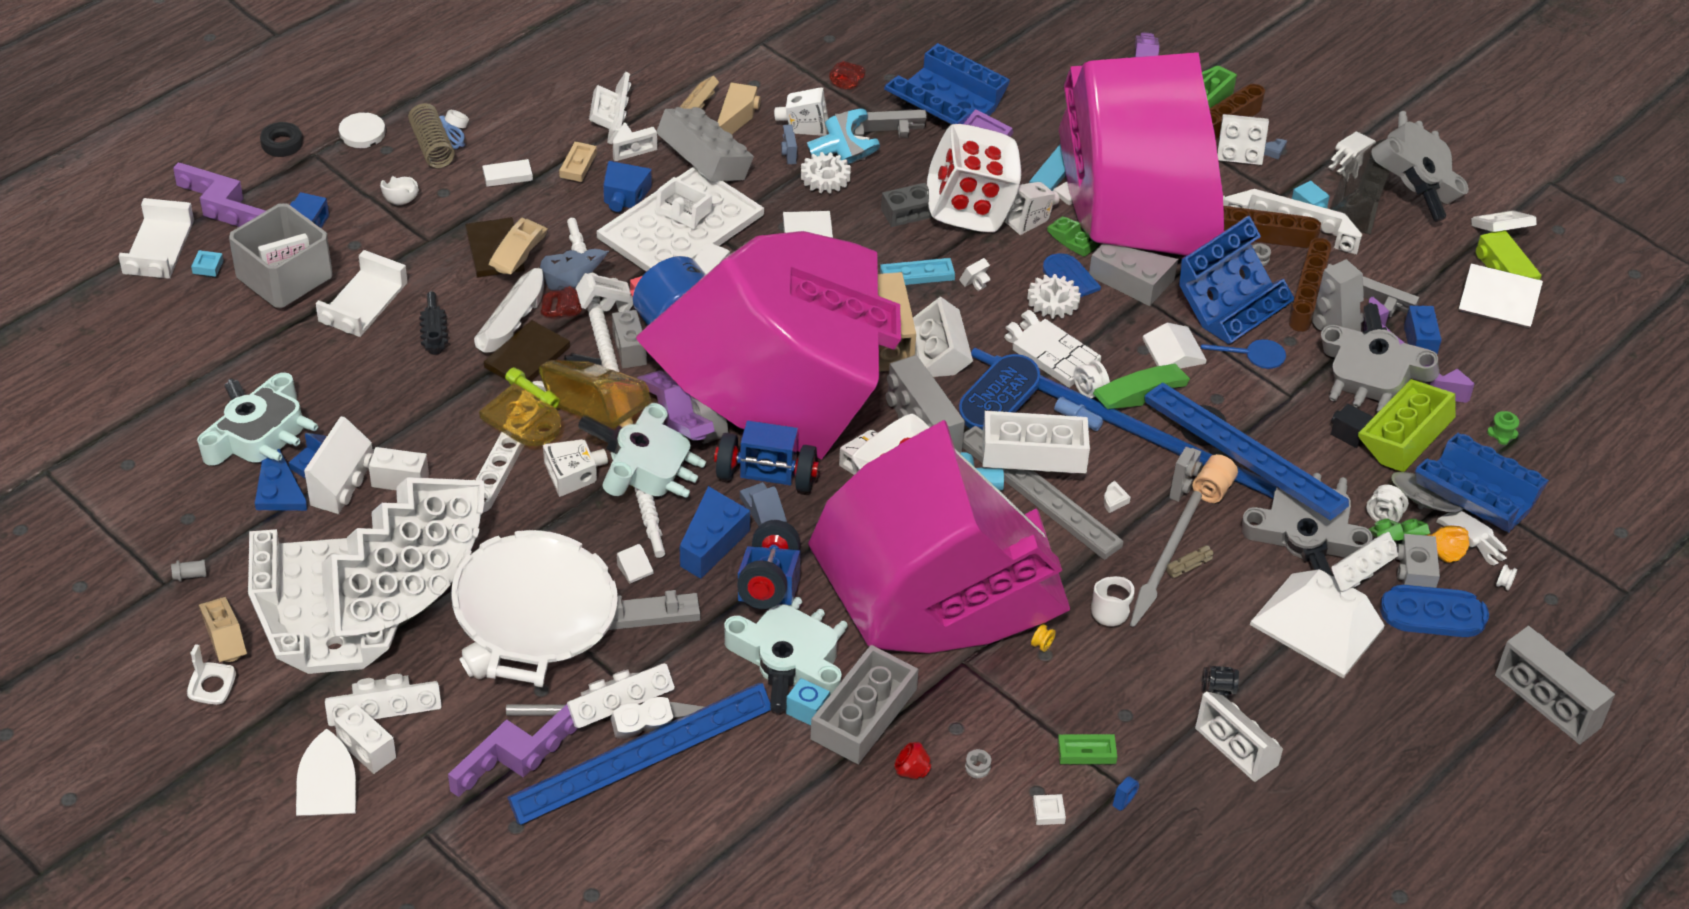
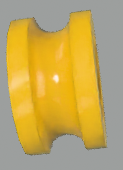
(1043, 637)

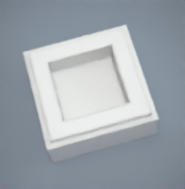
(1049, 809)

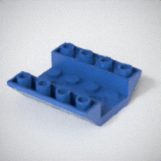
(951, 86)
(1236, 301)
(1482, 482)

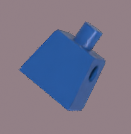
(625, 185)

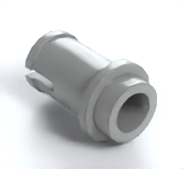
(188, 570)

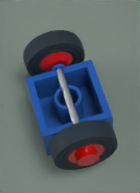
(767, 456)
(770, 566)

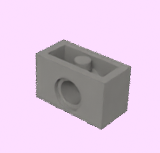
(625, 330)
(1418, 561)

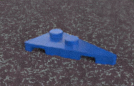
(278, 487)

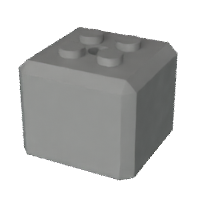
(295, 275)

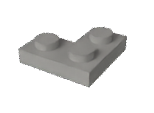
(1186, 467)

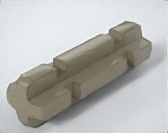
(1189, 561)

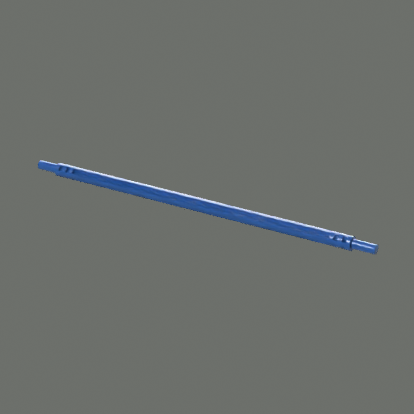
(1135, 426)

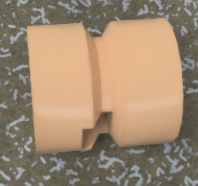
(1215, 478)

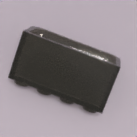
(1362, 190)

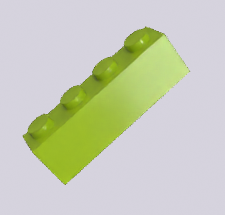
(1408, 424)

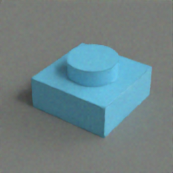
(207, 263)

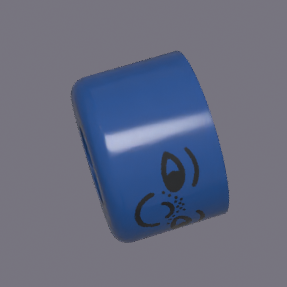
(665, 285)

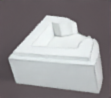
(1115, 497)

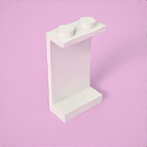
(159, 239)
(364, 295)

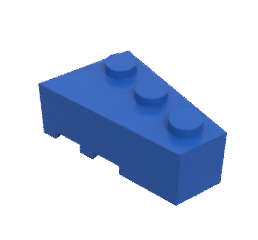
(713, 532)

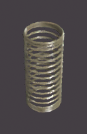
(441, 131)

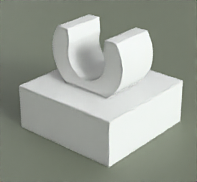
(976, 274)

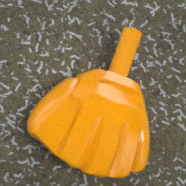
(1451, 542)

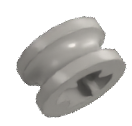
(1263, 253)
(981, 770)

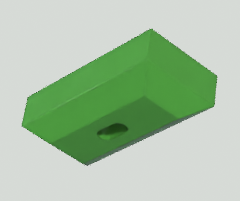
(1087, 749)

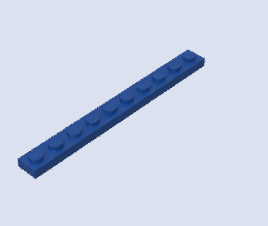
(1247, 451)
(638, 753)

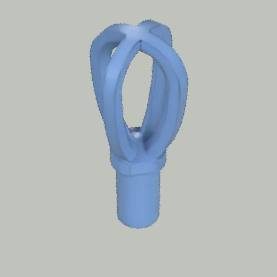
(450, 129)

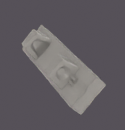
(892, 120)
(1388, 296)
(653, 610)

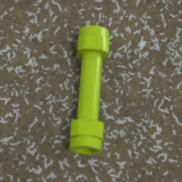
(518, 377)

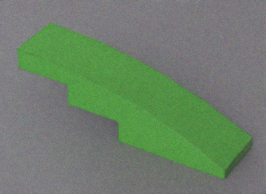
(1131, 389)

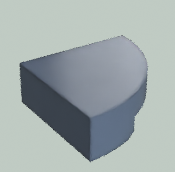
(1275, 148)

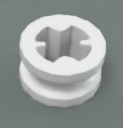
(1506, 577)

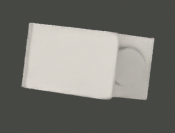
(630, 144)

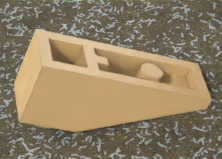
(738, 107)
(223, 629)

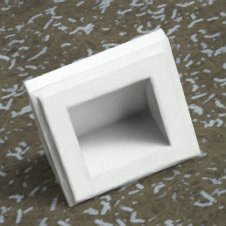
(634, 563)

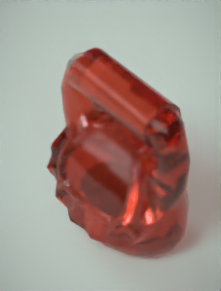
(846, 74)
(567, 303)

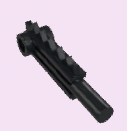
(433, 326)

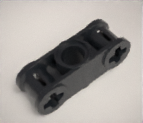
(1220, 680)

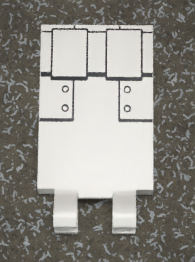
(1049, 347)

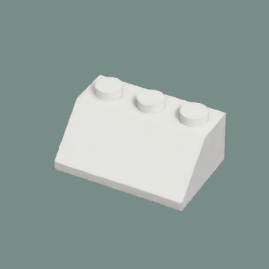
(941, 339)
(338, 467)
(1237, 736)

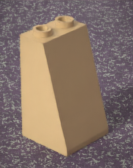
(892, 287)

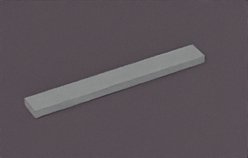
(1052, 502)

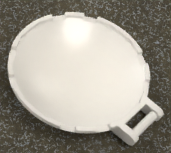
(533, 600)

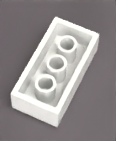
(1035, 442)

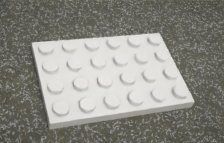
(652, 237)

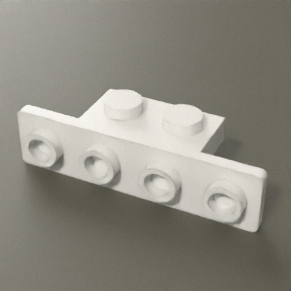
(609, 106)
(1364, 561)
(625, 688)
(385, 698)

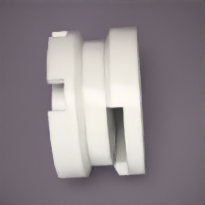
(1090, 377)
(1387, 503)

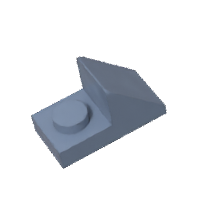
(763, 503)

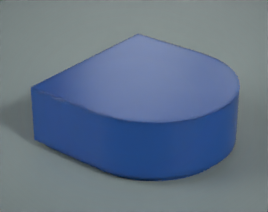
(1125, 793)

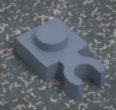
(789, 145)

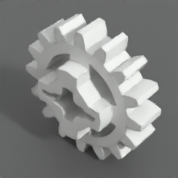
(825, 172)
(1053, 296)

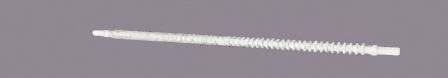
(608, 360)

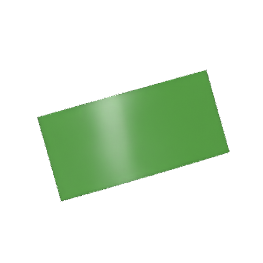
(1070, 235)
(1410, 526)

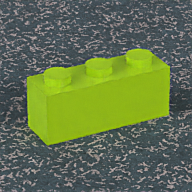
(1502, 253)

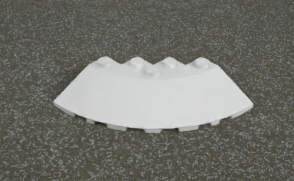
(405, 556)

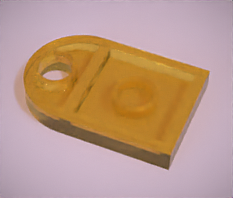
(521, 416)

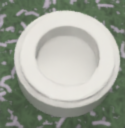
(456, 118)

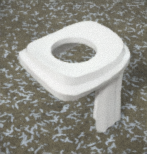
(204, 671)

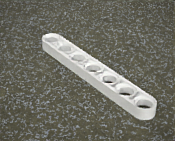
(500, 473)

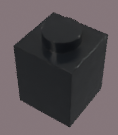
(1348, 424)

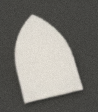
(326, 778)

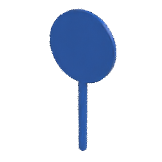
(1261, 353)

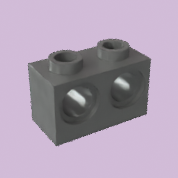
(906, 204)

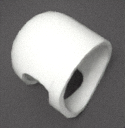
(1108, 609)

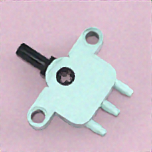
(645, 454)

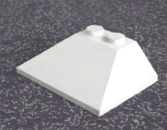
(1321, 620)

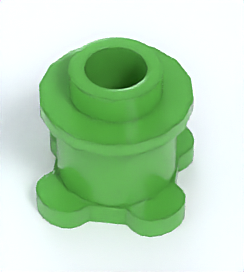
(1504, 427)

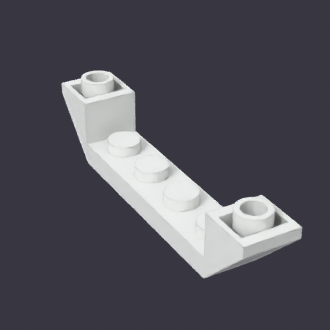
(1331, 221)

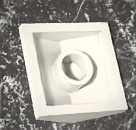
(1174, 345)

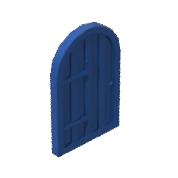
(1073, 270)

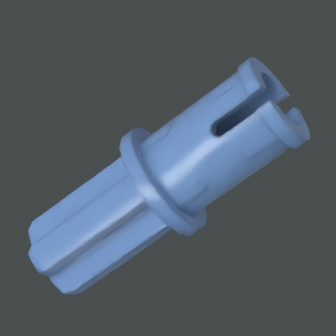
(1071, 409)

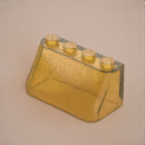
(595, 390)

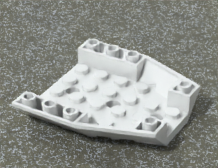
(293, 610)

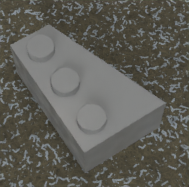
(1133, 271)
(1340, 297)

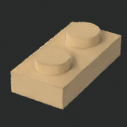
(578, 161)

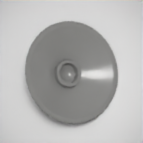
(1420, 495)

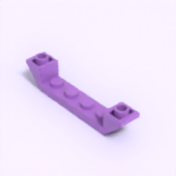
(1453, 382)

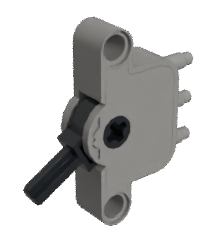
(1422, 164)
(1374, 362)
(1305, 530)

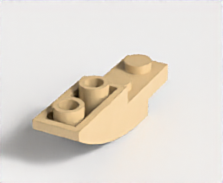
(517, 245)

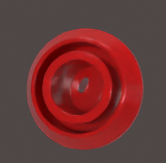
(913, 761)

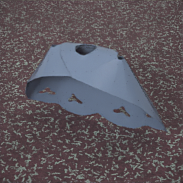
(569, 273)

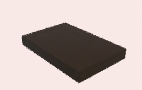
(484, 240)
(527, 351)

